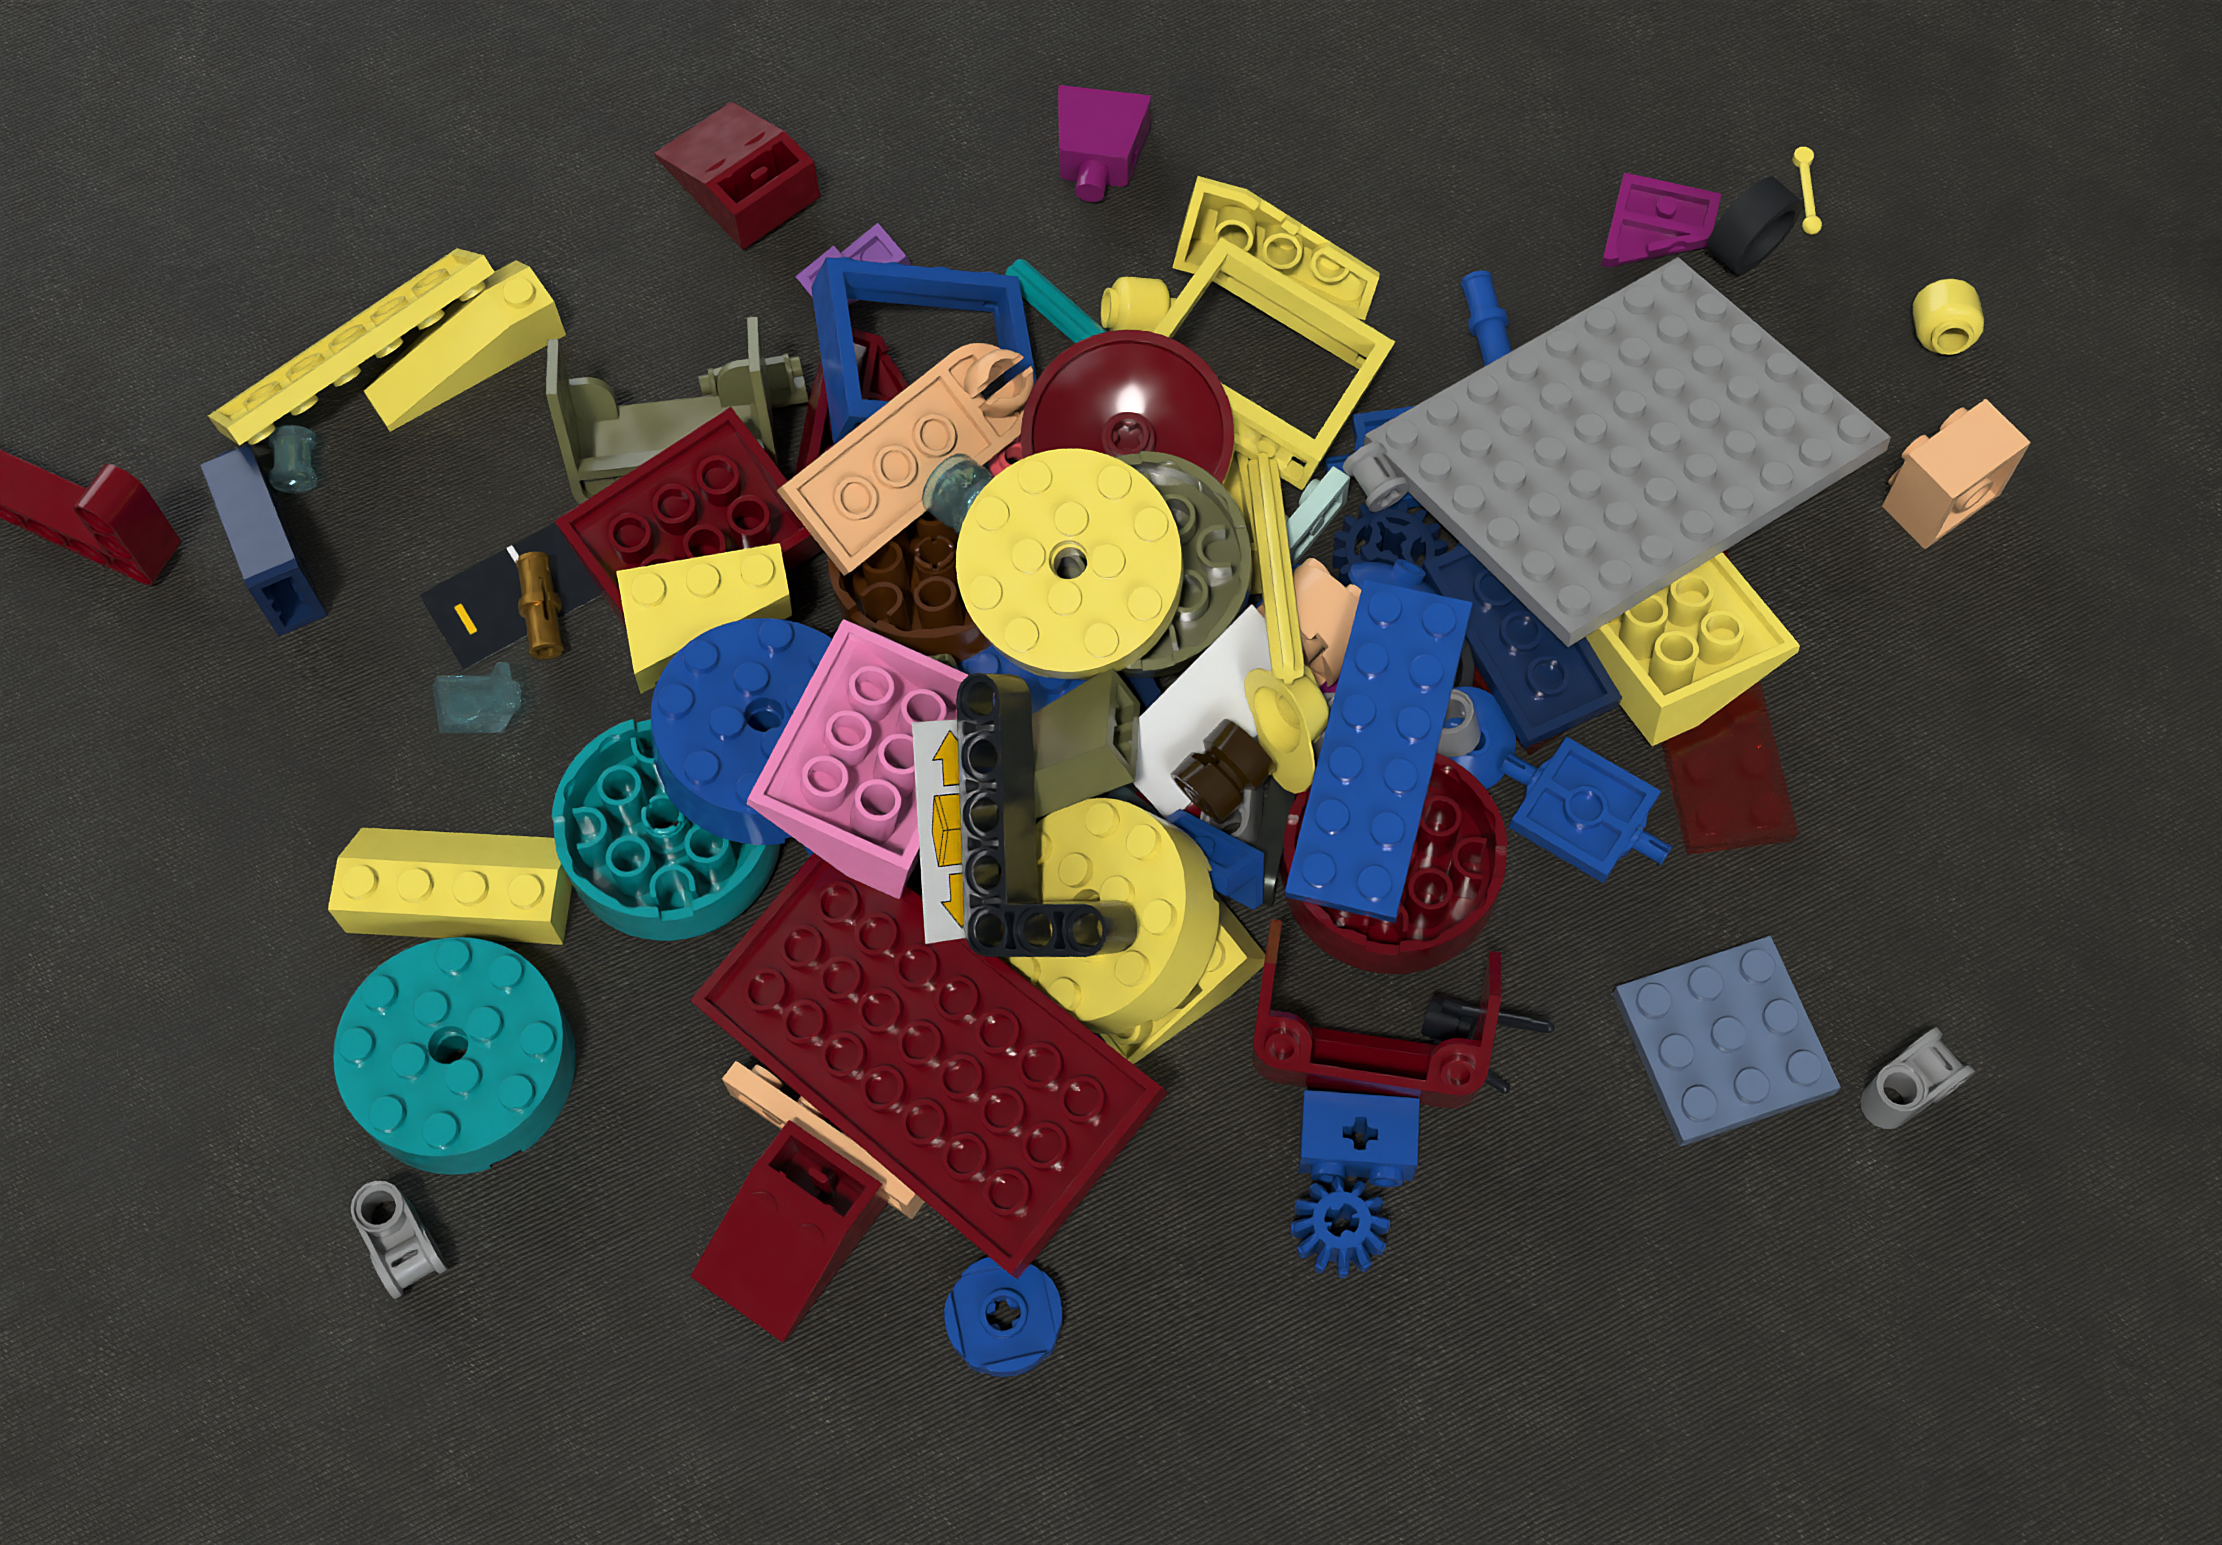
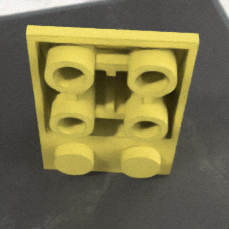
(1231, 965)

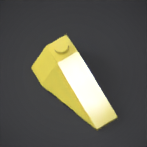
(1274, 239)
(468, 345)

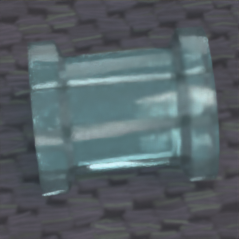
(292, 459)

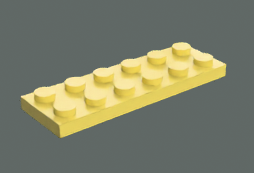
(337, 355)

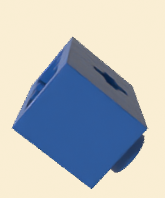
(1387, 1128)

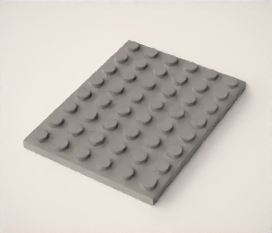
(1625, 448)

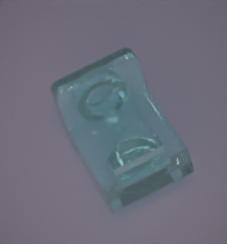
(476, 702)

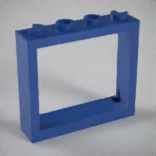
(902, 284)

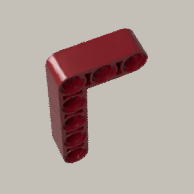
(106, 523)

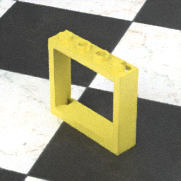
(1310, 316)

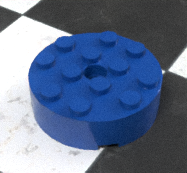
(722, 716)

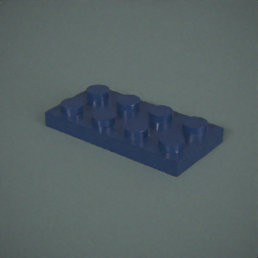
(1525, 665)

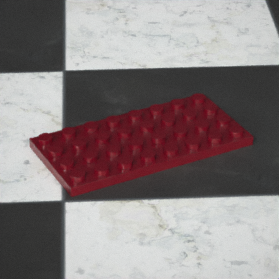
(930, 1058)

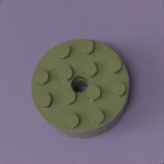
(1214, 558)

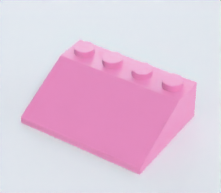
(847, 757)

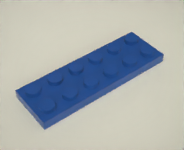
(1379, 751)

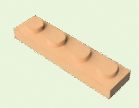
(762, 1094)

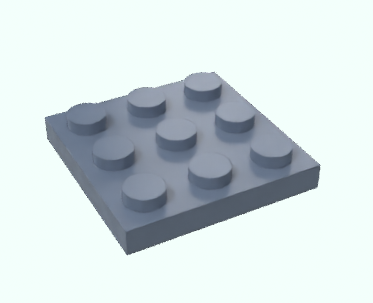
(1725, 1041)

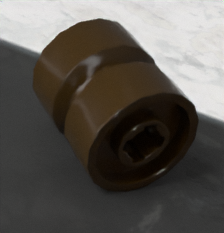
(1223, 771)

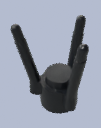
(1452, 1018)

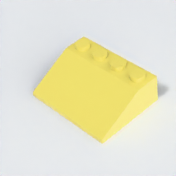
(1691, 649)

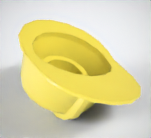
(1288, 724)

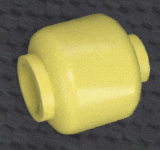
(1135, 304)
(1948, 316)

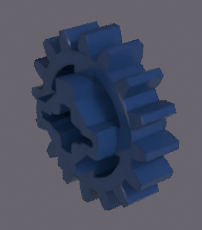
(1388, 537)

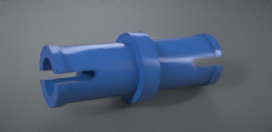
(1487, 319)

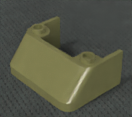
(610, 440)

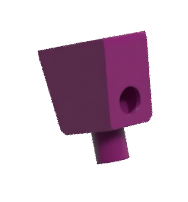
(1100, 137)

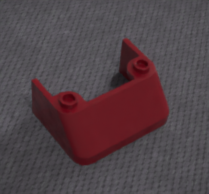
(1372, 1065)

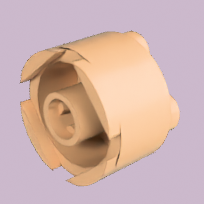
(1324, 617)

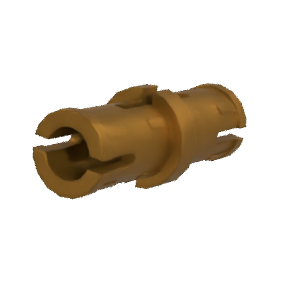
(539, 605)

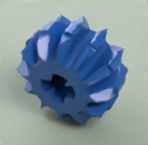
(1327, 1210)

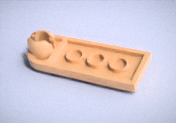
(877, 473)

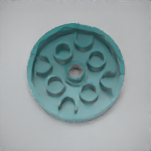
(627, 869)
(426, 1009)

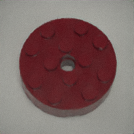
(1447, 890)

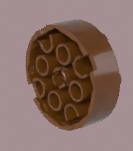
(912, 593)

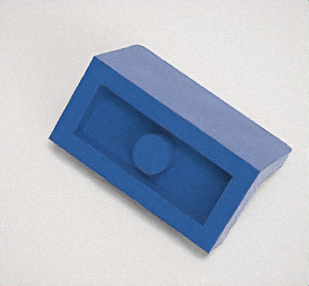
(1234, 864)

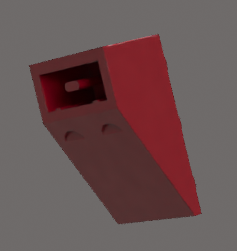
(742, 172)
(789, 1231)

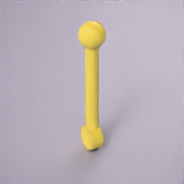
(1803, 158)

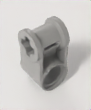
(1920, 1075)
(402, 1246)

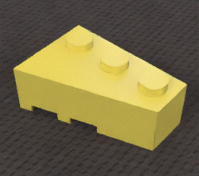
(684, 598)

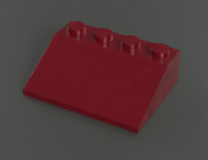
(685, 503)

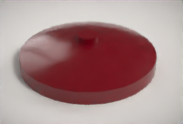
(1131, 396)

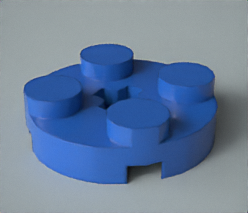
(985, 1345)

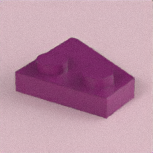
(1658, 220)

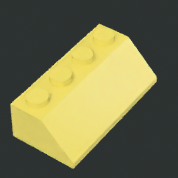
(451, 886)

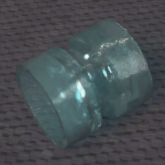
(954, 488)

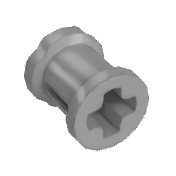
(1376, 476)

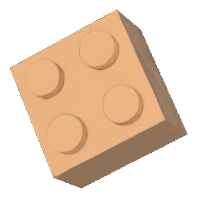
(1954, 472)

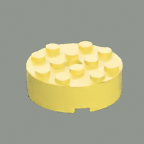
(1061, 508)
(1133, 857)

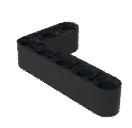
(1013, 838)

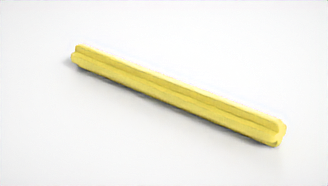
(1275, 570)

